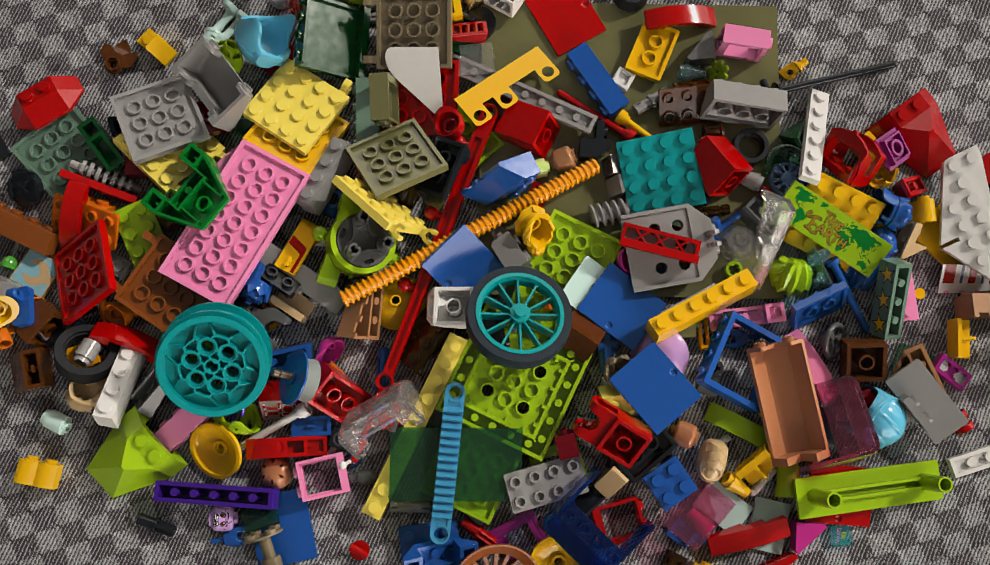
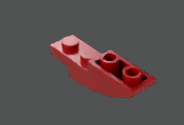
(286, 447)

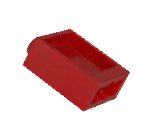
(637, 507)

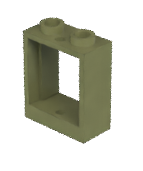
(384, 99)

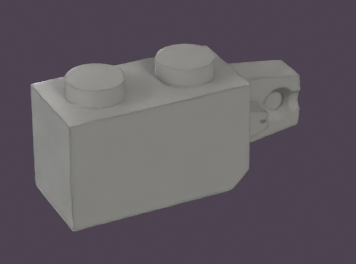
(508, 249)

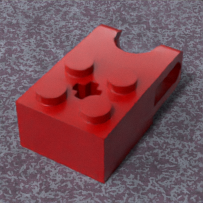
(614, 432)

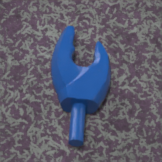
(740, 338)
(231, 538)

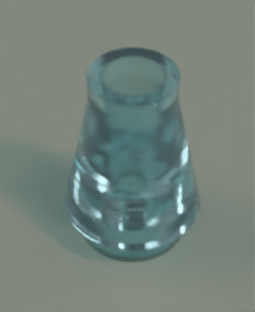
(689, 72)

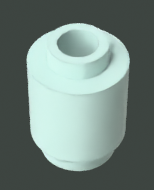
(56, 421)

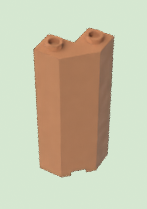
(788, 401)

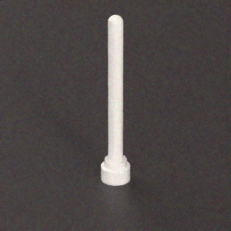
(301, 411)

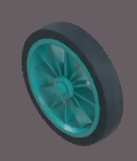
(518, 317)

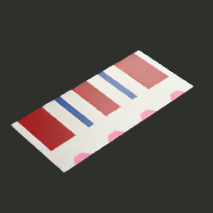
(960, 278)

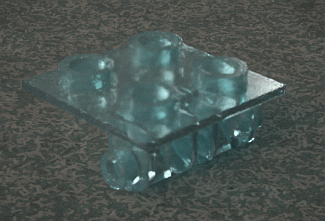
(820, 275)

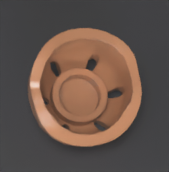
(272, 471)

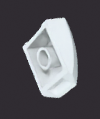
(447, 306)

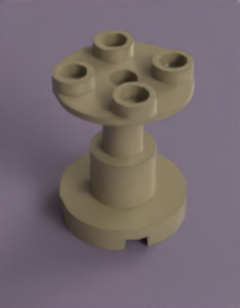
(266, 545)

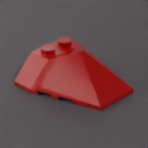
(922, 131)

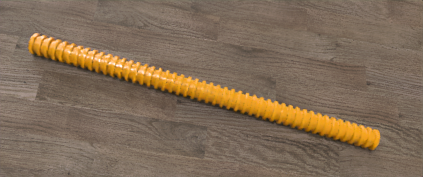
(478, 227)

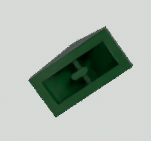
(794, 134)

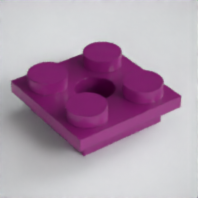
(894, 148)

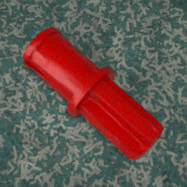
(478, 532)

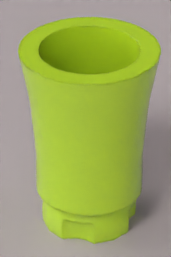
(784, 482)

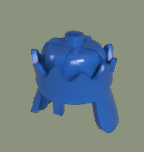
(897, 209)
(256, 290)

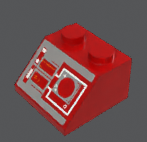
(271, 404)

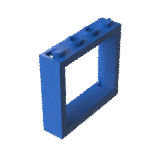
(713, 354)

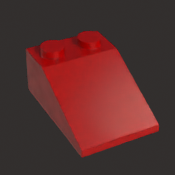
(337, 393)

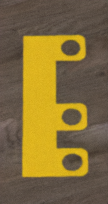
(499, 83)

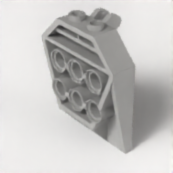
(693, 226)

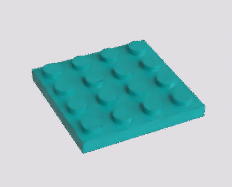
(660, 171)

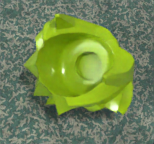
(790, 276)

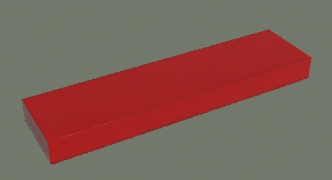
(99, 187)

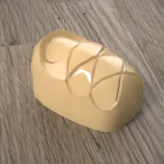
(711, 460)

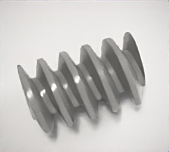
(608, 212)

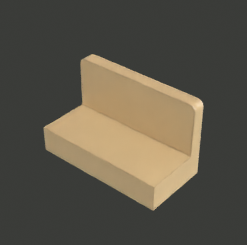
(297, 307)

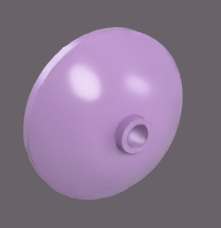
(673, 347)

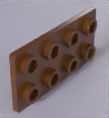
(682, 103)

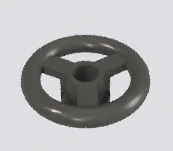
(829, 340)

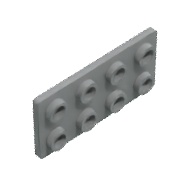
(926, 401)
(542, 483)

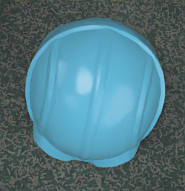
(265, 38)
(887, 417)

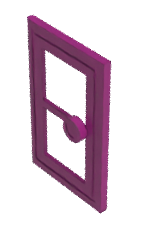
(524, 517)

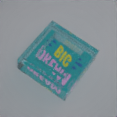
(841, 535)

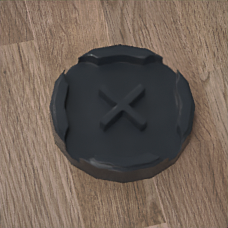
(25, 188)

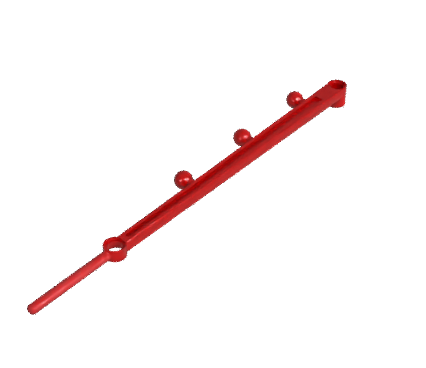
(446, 222)

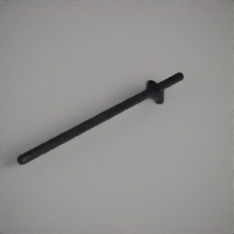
(831, 78)

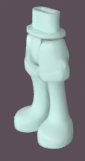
(231, 12)

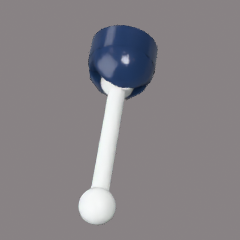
(343, 464)

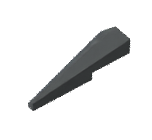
(148, 394)

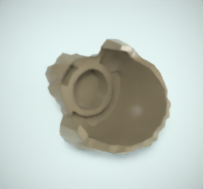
(613, 365)

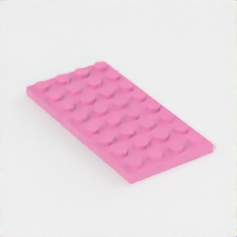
(226, 253)

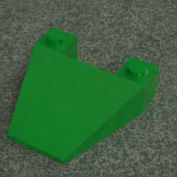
(197, 199)

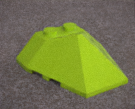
(133, 457)

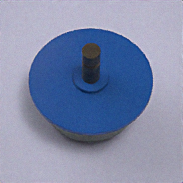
(298, 378)

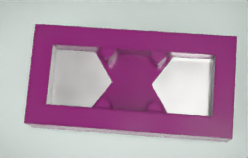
(951, 372)

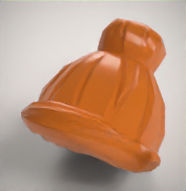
(116, 313)

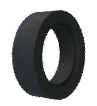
(78, 374)

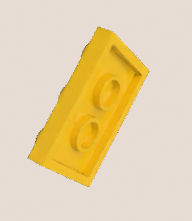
(652, 52)

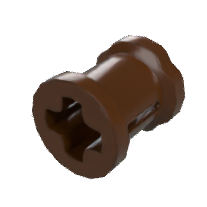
(713, 130)

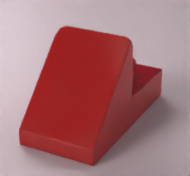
(909, 187)

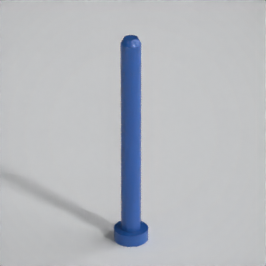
(833, 264)

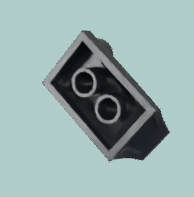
(436, 189)
(655, 452)

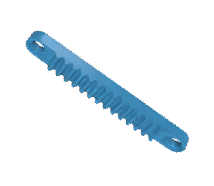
(447, 463)

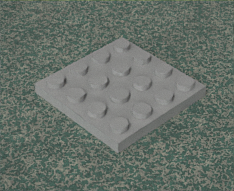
(159, 118)

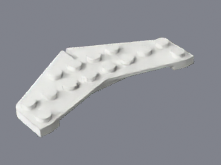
(966, 210)

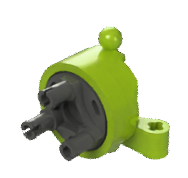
(354, 245)

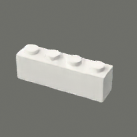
(118, 388)

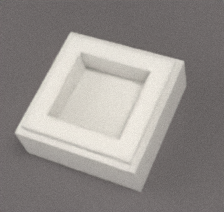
(623, 79)

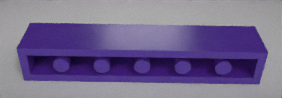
(216, 494)

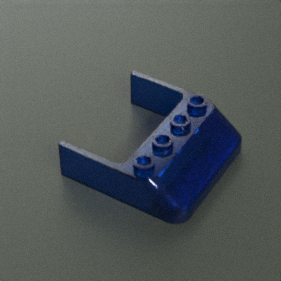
(581, 537)

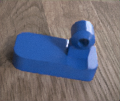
(25, 298)

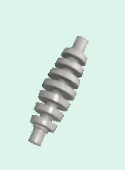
(105, 176)

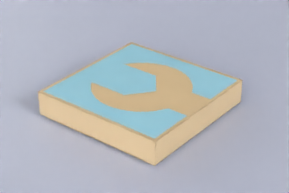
(35, 272)

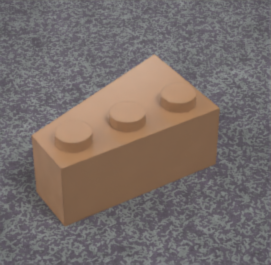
(972, 305)
(363, 317)

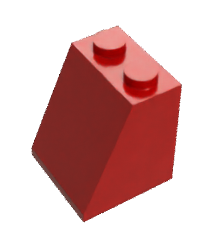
(528, 128)
(720, 165)

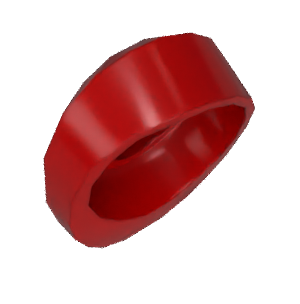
(448, 123)

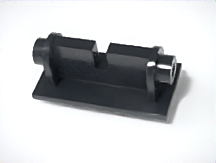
(280, 280)

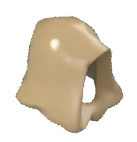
(84, 396)

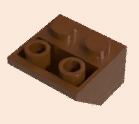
(32, 370)

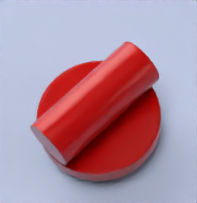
(359, 550)

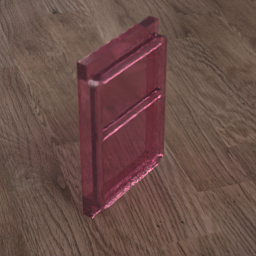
(699, 515)

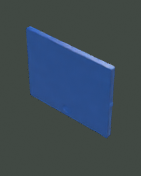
(461, 260)
(618, 309)
(655, 388)
(297, 538)

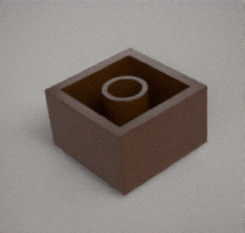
(863, 358)

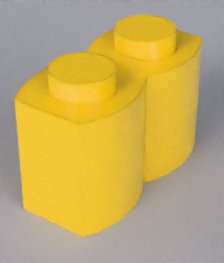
(38, 472)

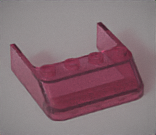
(848, 422)

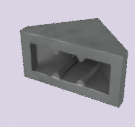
(704, 52)

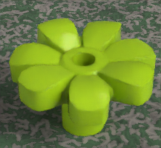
(718, 70)

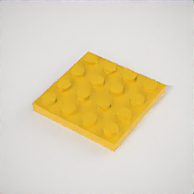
(278, 148)
(847, 199)

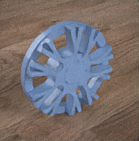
(785, 178)

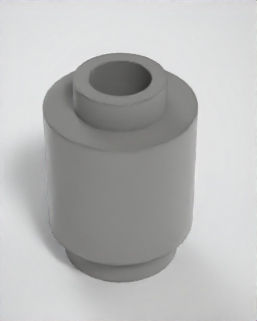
(86, 352)

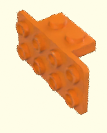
(92, 211)

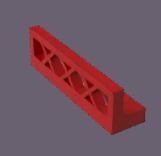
(660, 250)

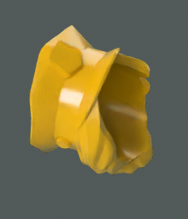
(535, 229)

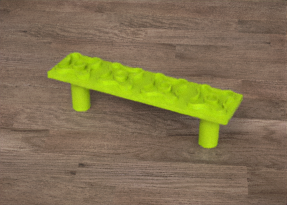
(869, 489)

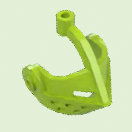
(236, 427)

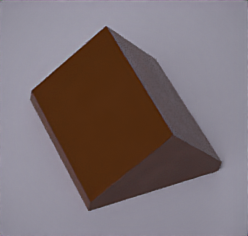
(583, 336)

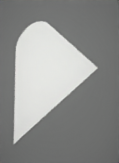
(418, 71)

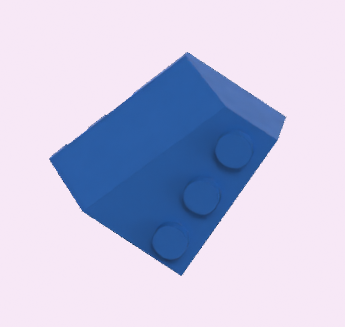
(504, 180)

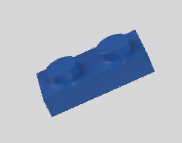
(311, 426)

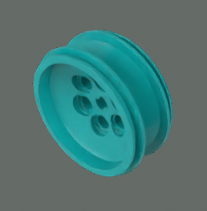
(225, 327)

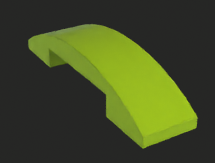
(736, 424)

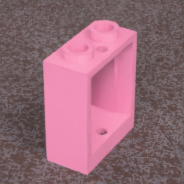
(743, 42)
(302, 490)

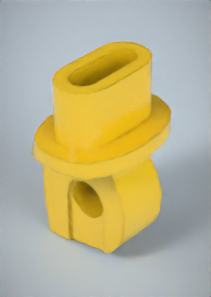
(795, 67)

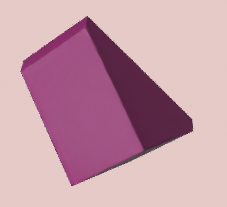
(803, 534)

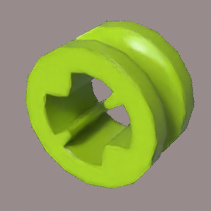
(733, 263)

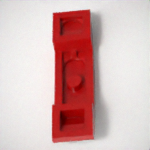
(680, 15)
(72, 211)
(126, 337)

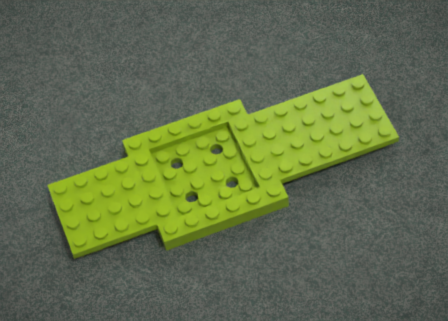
(545, 396)

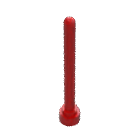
(625, 134)

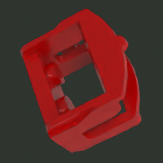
(843, 139)

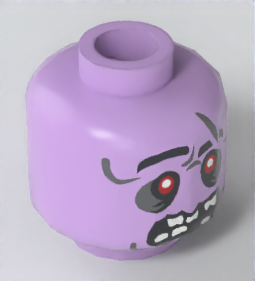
(222, 518)

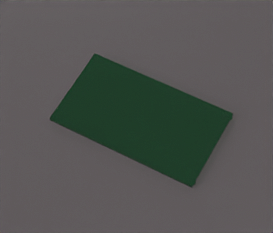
(482, 462)

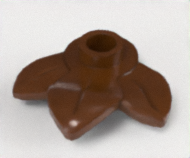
(119, 54)

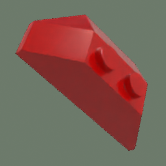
(46, 101)

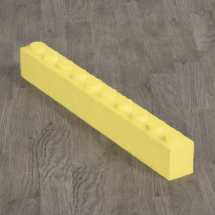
(429, 397)

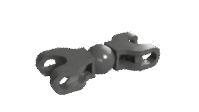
(266, 316)

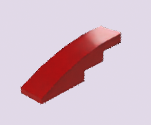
(748, 536)

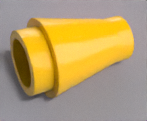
(734, 484)

